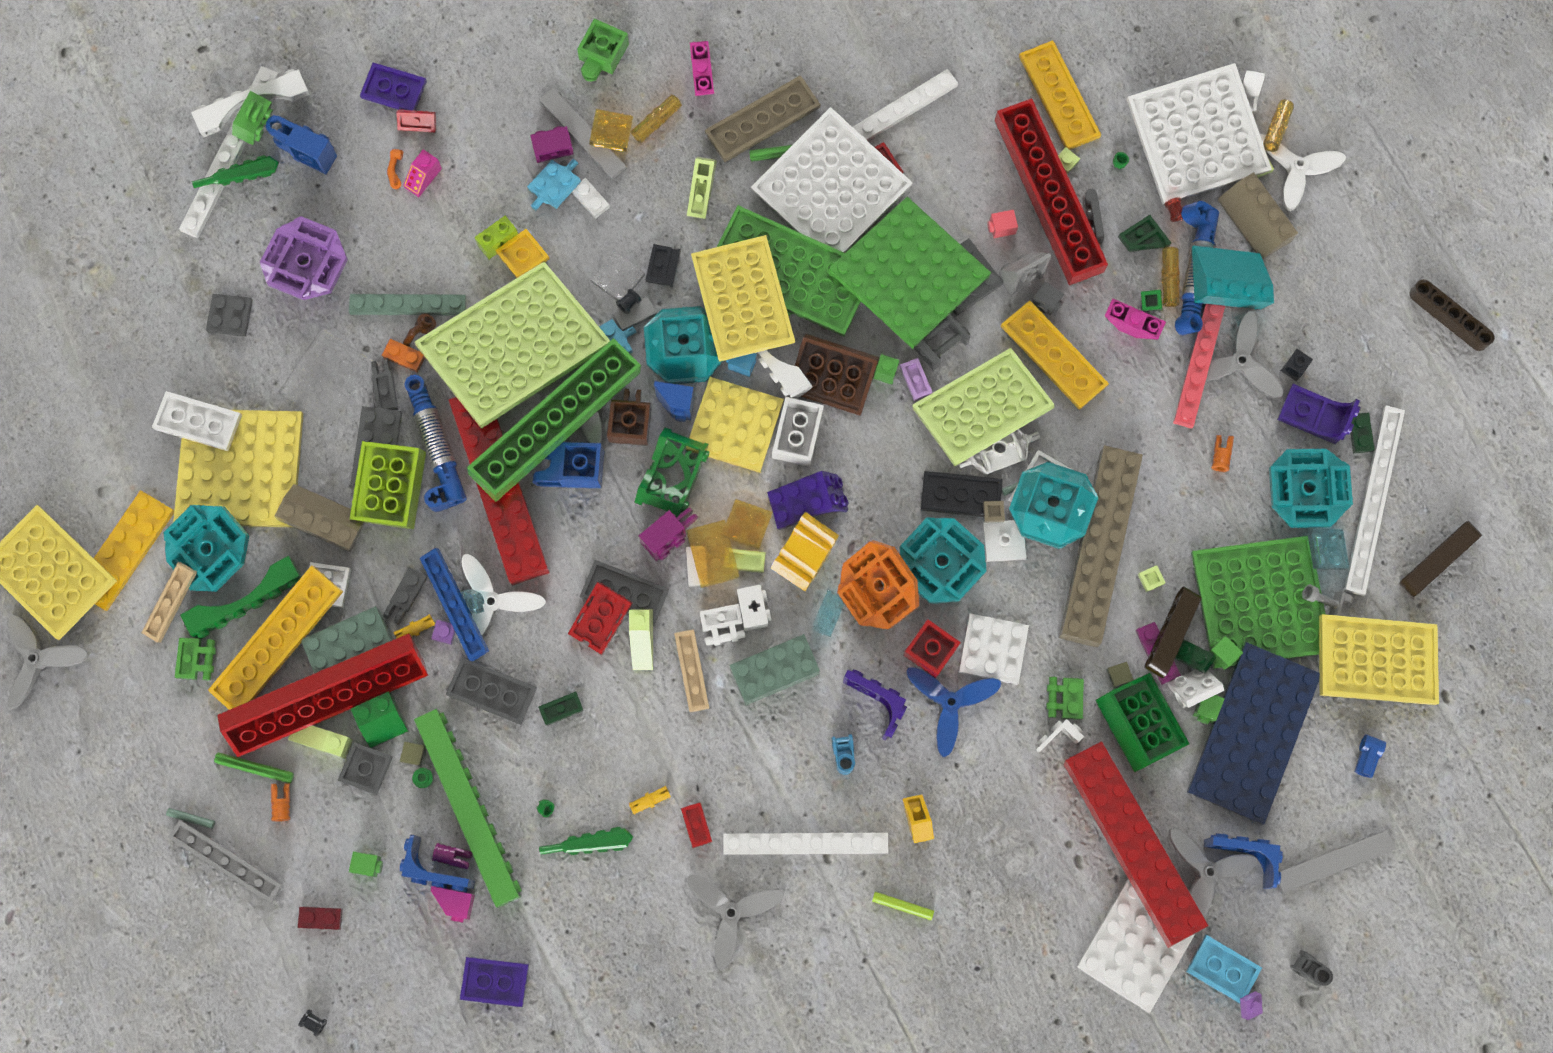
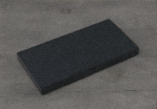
(958, 493)

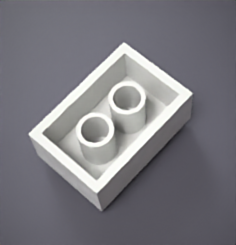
(797, 431)

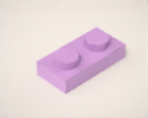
(915, 379)

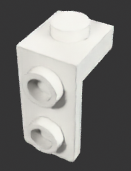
(1252, 85)
(1073, 732)

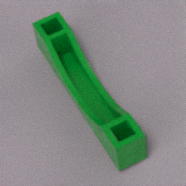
(203, 619)

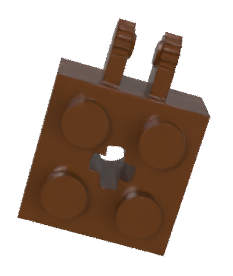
(624, 410)

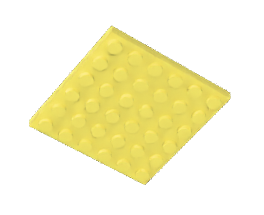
(249, 476)

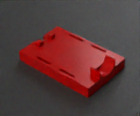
(600, 617)

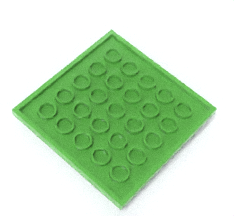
(909, 272)
(1257, 596)

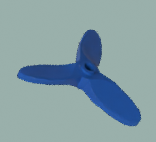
(948, 721)

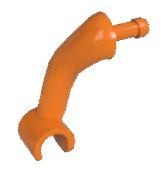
(395, 155)

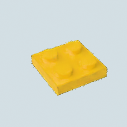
(522, 253)

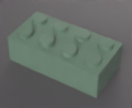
(346, 639)
(774, 669)

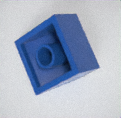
(676, 399)

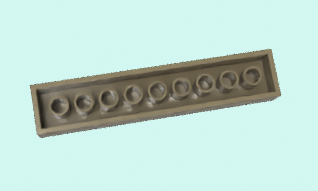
(1101, 548)

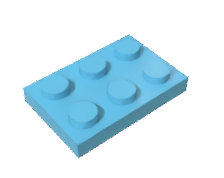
(1223, 969)

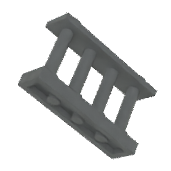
(932, 357)

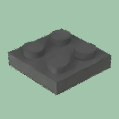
(229, 315)
(365, 768)

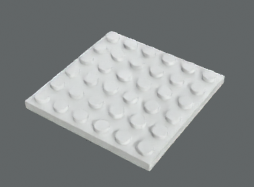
(1198, 133)
(831, 183)

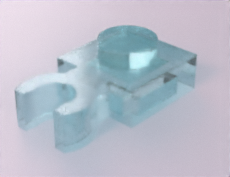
(474, 600)

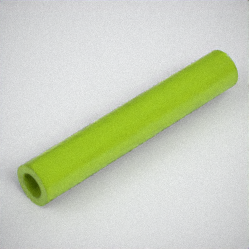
(903, 906)

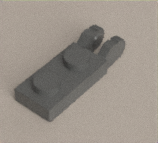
(1094, 214)
(384, 386)
(405, 594)

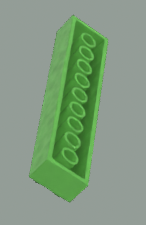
(554, 420)

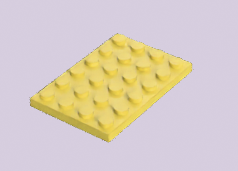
(742, 298)
(50, 572)
(1378, 659)

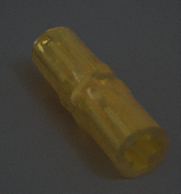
(656, 118)
(1278, 125)
(1170, 276)

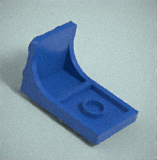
(1266, 853)
(413, 869)

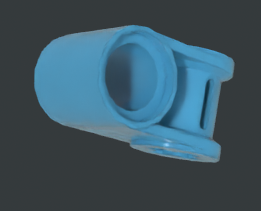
(843, 750)

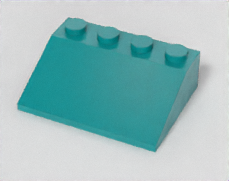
(1231, 278)

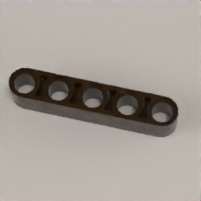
(1447, 306)
(1440, 558)
(1172, 632)

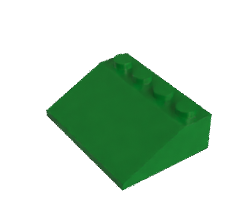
(1142, 722)

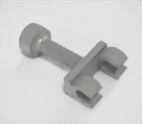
(1312, 593)

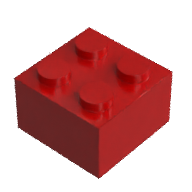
(931, 648)

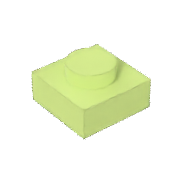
(1068, 159)
(1151, 578)

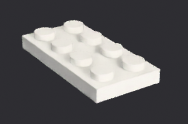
(197, 421)

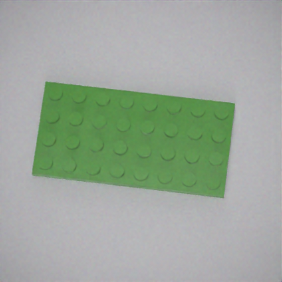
(801, 270)

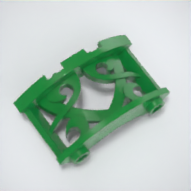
(664, 447)

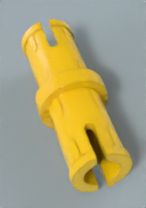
(416, 627)
(649, 800)

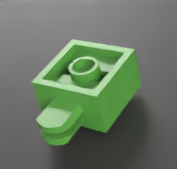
(601, 49)
(252, 118)

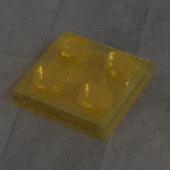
(611, 130)
(748, 523)

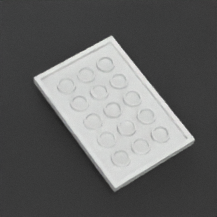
(1130, 952)

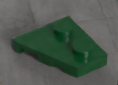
(1144, 236)

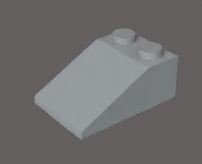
(1024, 271)

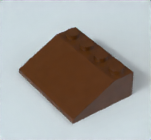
(836, 373)

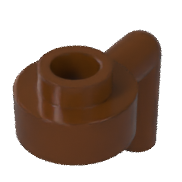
(424, 324)

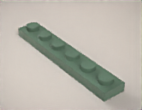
(406, 304)

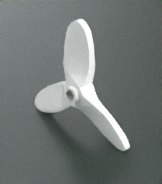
(1298, 167)
(507, 601)

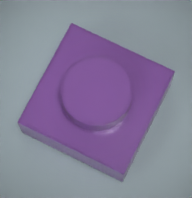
(443, 632)
(1251, 1005)

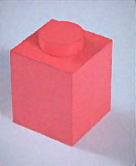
(1003, 224)

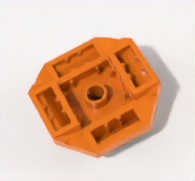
(863, 588)

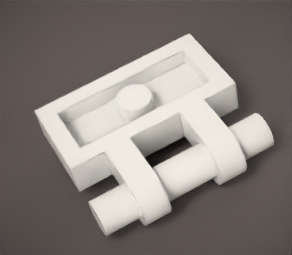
(722, 618)

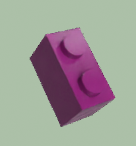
(551, 144)

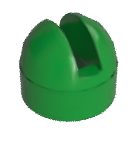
(1120, 160)
(545, 808)

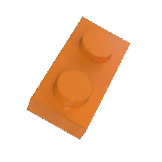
(403, 355)

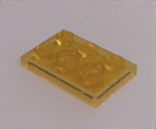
(713, 553)

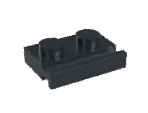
(663, 265)

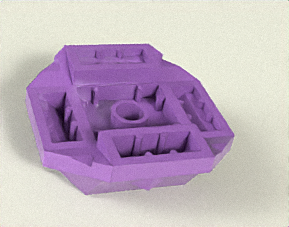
(300, 242)

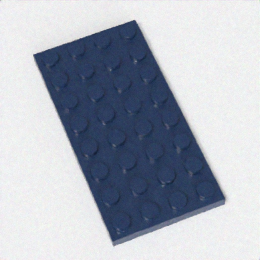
(1254, 733)

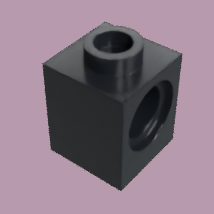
(1296, 365)

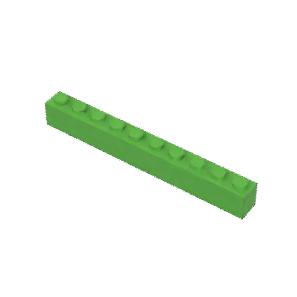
(467, 808)

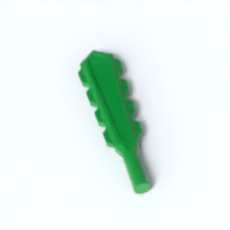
(250, 170)
(601, 841)

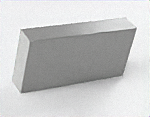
(637, 315)

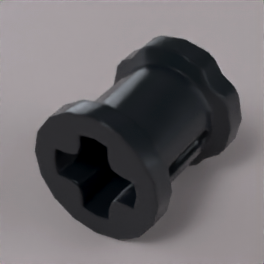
(628, 301)
(312, 1023)

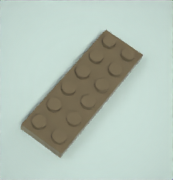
(762, 118)

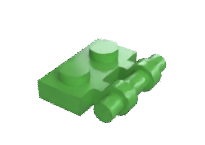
(188, 659)
(1071, 698)

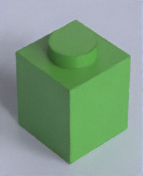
(886, 369)
(1225, 651)
(1209, 709)
(365, 864)

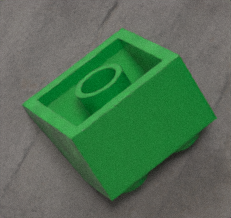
(379, 719)

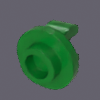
(422, 778)

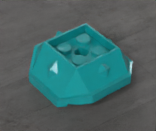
(675, 361)
(1327, 479)
(1057, 524)
(189, 541)
(954, 543)

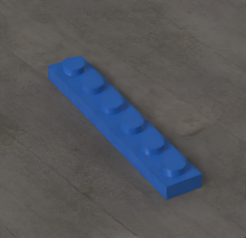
(454, 604)

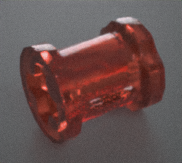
(1174, 208)

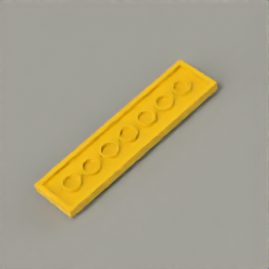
(276, 639)

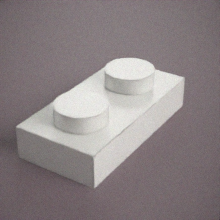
(590, 198)

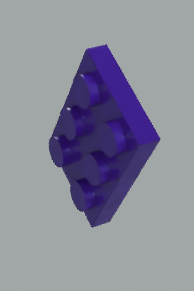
(393, 87)
(494, 982)

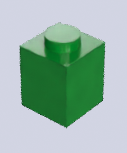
(1151, 300)

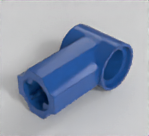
(1371, 751)

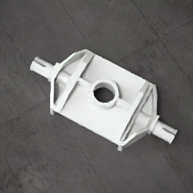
(1015, 451)

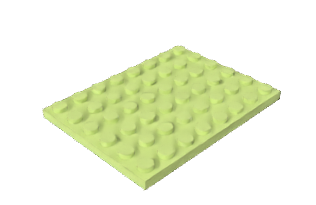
(512, 344)

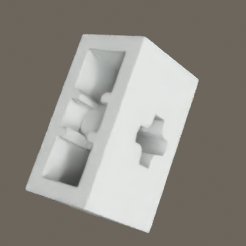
(747, 597)

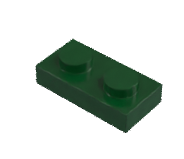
(1362, 434)
(1195, 656)
(561, 708)

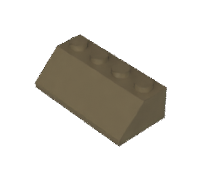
(1257, 216)
(319, 517)

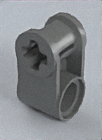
(1308, 968)

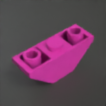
(701, 68)
(1134, 321)

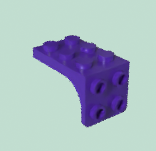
(1318, 414)
(812, 494)
(873, 689)

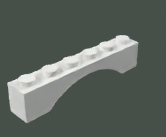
(214, 116)
(789, 376)

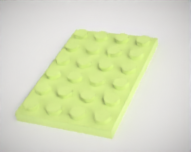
(983, 406)

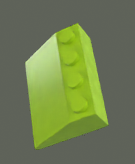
(388, 485)

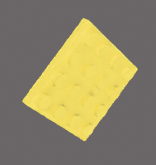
(736, 423)

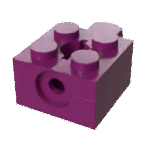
(666, 533)

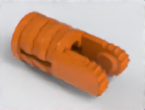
(1222, 455)
(280, 807)

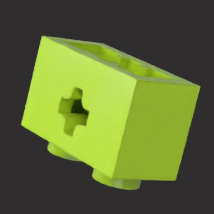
(495, 236)

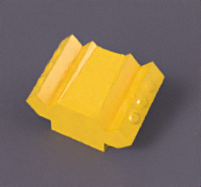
(805, 551)

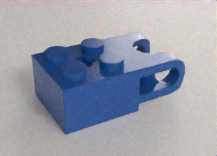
(303, 144)
(567, 467)

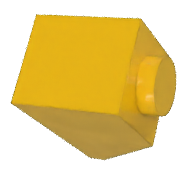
(918, 818)

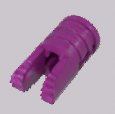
(448, 854)

